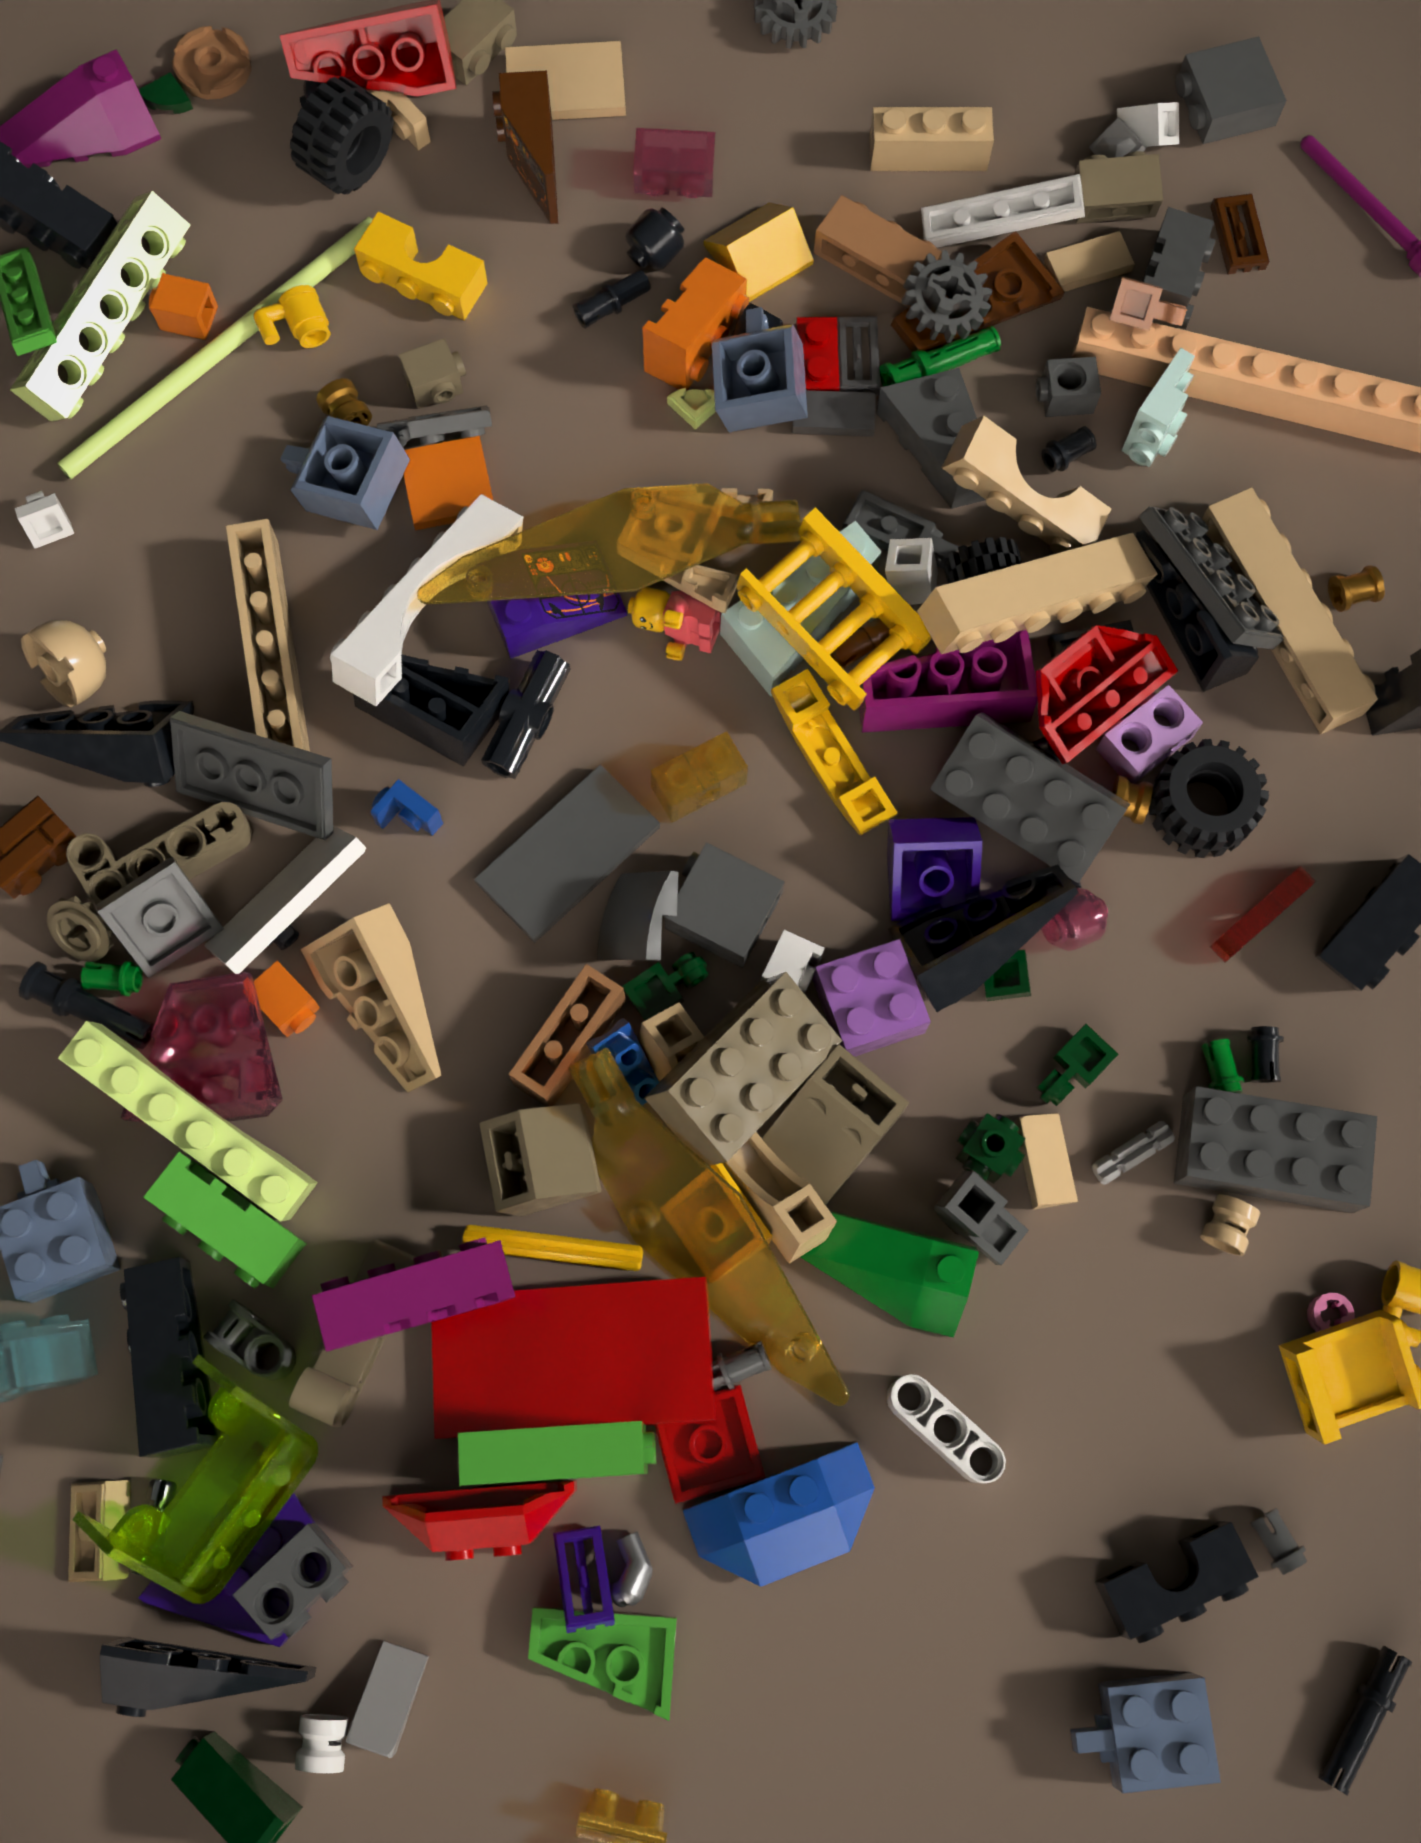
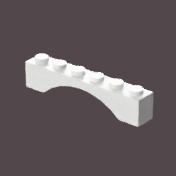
(371, 655)

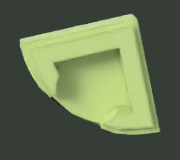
(693, 405)

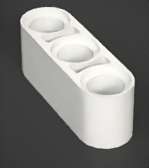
(967, 1437)

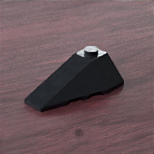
(1195, 630)
(117, 745)
(160, 1675)

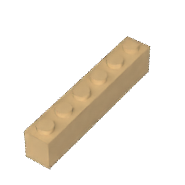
(1036, 593)
(267, 633)
(1312, 651)

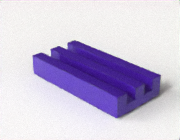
(589, 1618)

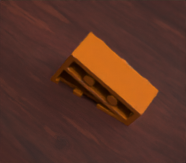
(682, 340)

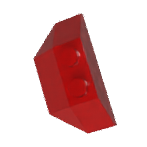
(1096, 685)
(480, 1516)

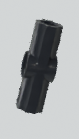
(526, 714)

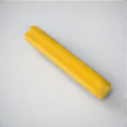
(560, 1247)

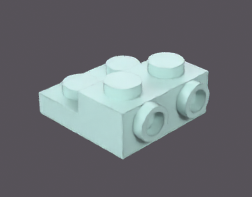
(1161, 413)

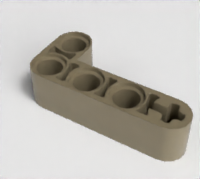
(113, 872)
(338, 1376)

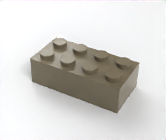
(744, 1069)

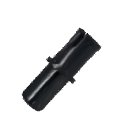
(611, 298)

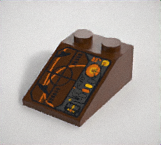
(528, 134)

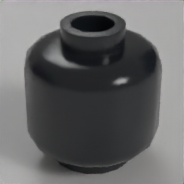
(654, 239)

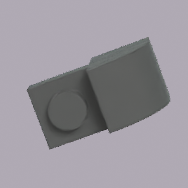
(979, 1215)

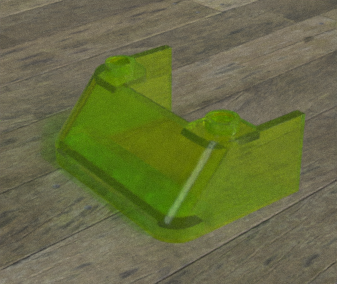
(222, 1504)

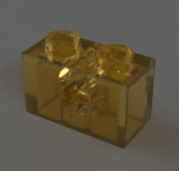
(699, 776)

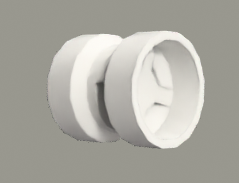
(321, 1743)

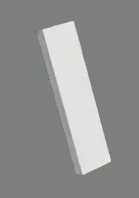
(1003, 211)

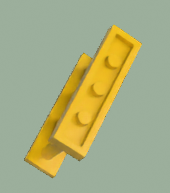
(846, 570)

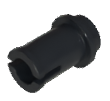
(1060, 453)
(1265, 1054)

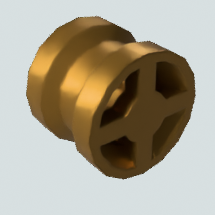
(1137, 795)

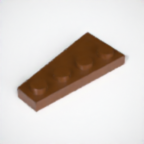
(1017, 286)

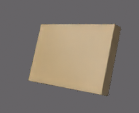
(582, 77)

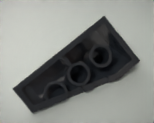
(968, 942)

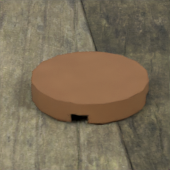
(203, 70)

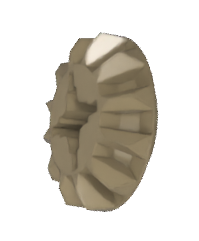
(85, 944)

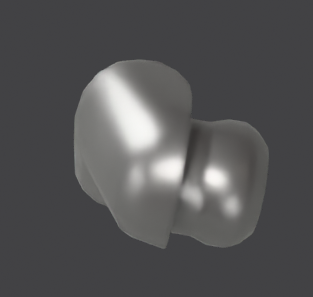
(636, 1575)

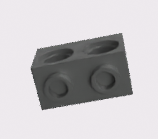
(287, 1572)

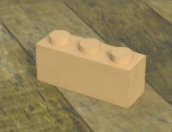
(931, 138)

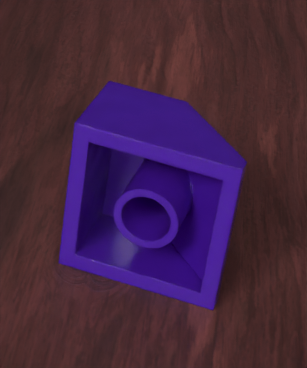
(932, 863)

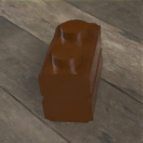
(31, 846)

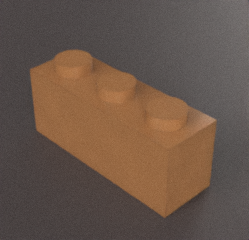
(870, 247)
(578, 1018)

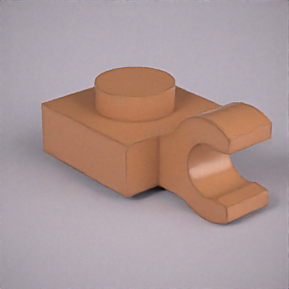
(1140, 303)

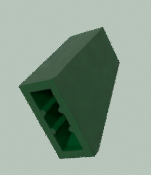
(233, 1792)

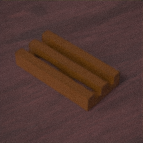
(1244, 261)

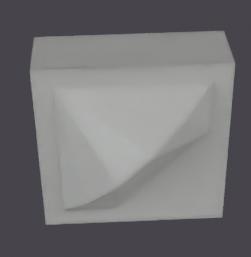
(1116, 141)

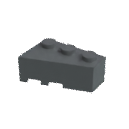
(927, 420)

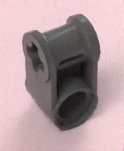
(245, 1338)

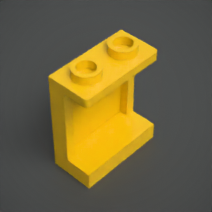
(1352, 1373)

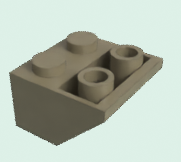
(539, 1158)

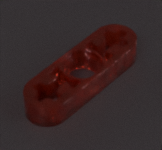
(1263, 914)

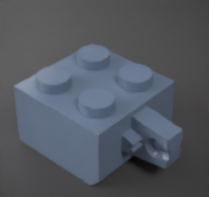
(759, 375)
(347, 472)
(54, 1235)
(1153, 1733)

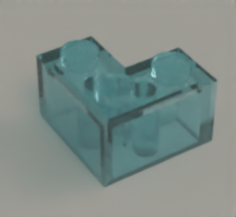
(44, 1355)

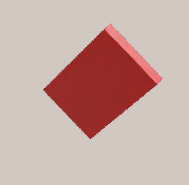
(576, 1358)

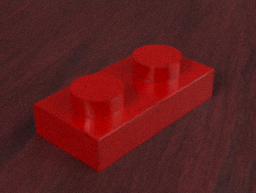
(820, 352)

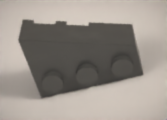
(1177, 258)

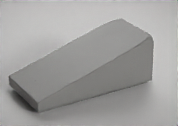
(387, 1699)

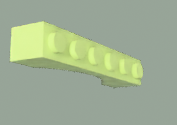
(187, 1122)

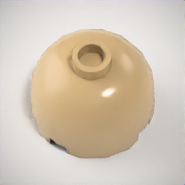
(68, 658)

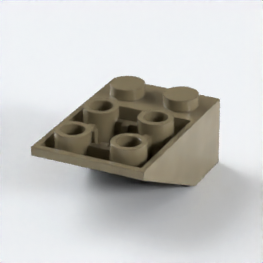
(834, 1122)

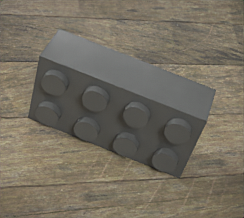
(1029, 796)
(1276, 1150)

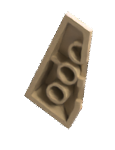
(376, 980)

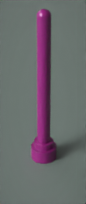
(1365, 200)

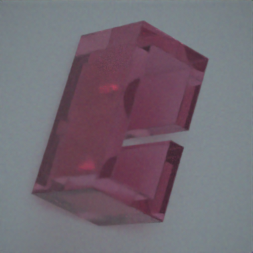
(674, 162)

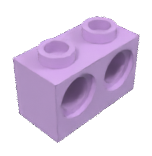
(1153, 739)

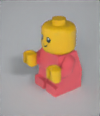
(679, 616)

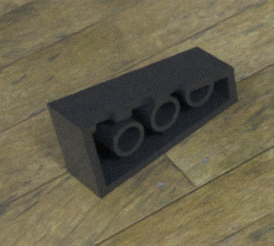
(163, 1343)

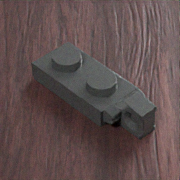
(433, 426)
(888, 521)

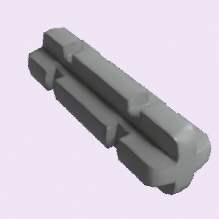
(1133, 1152)

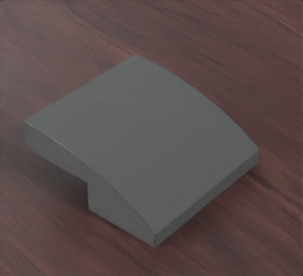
(634, 916)

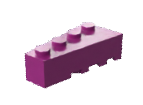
(952, 688)
(413, 1295)

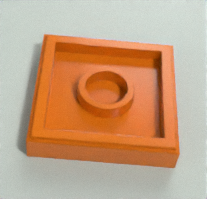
(445, 480)

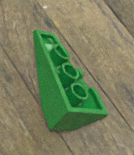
(900, 1271)

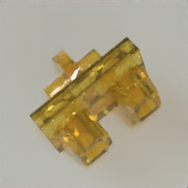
(600, 1827)

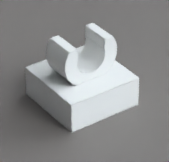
(43, 519)

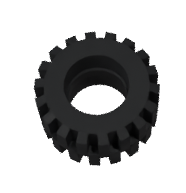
(341, 135)
(1230, 775)

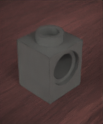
(1077, 373)

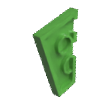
(622, 1659)

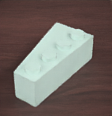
(761, 645)

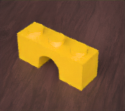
(447, 283)

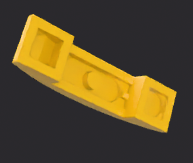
(830, 754)

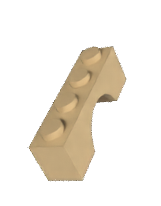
(987, 464)

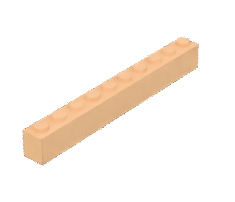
(1258, 380)

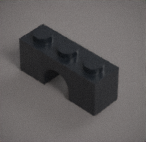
(1214, 1569)

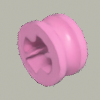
(1320, 1304)

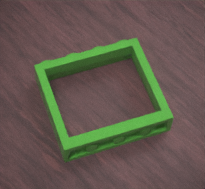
(555, 1453)

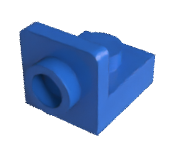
(413, 809)

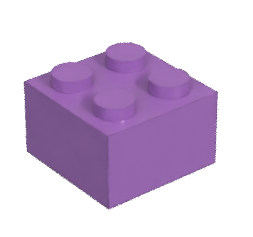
(871, 998)

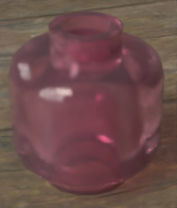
(1078, 922)

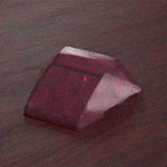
(216, 1046)

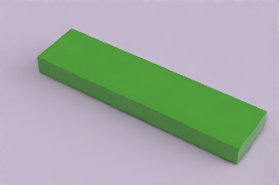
(24, 303)

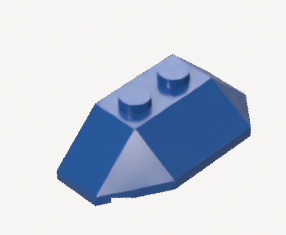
(785, 1518)

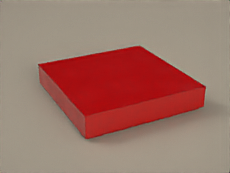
(711, 1454)

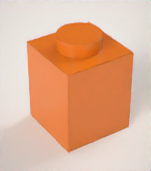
(183, 306)
(285, 1000)

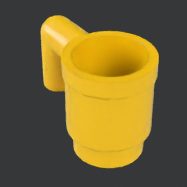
(303, 314)
(1402, 1292)

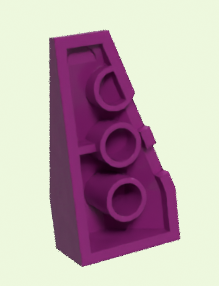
(82, 115)

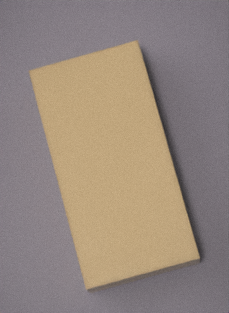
(1089, 261)

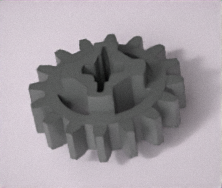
(795, 19)
(927, 296)

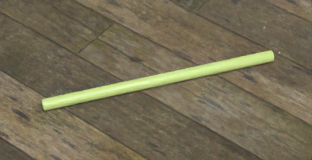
(204, 359)

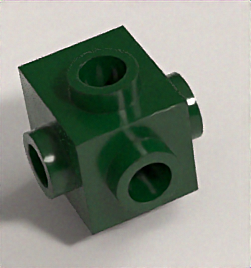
(978, 1157)

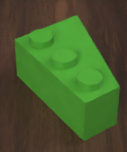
(224, 1222)

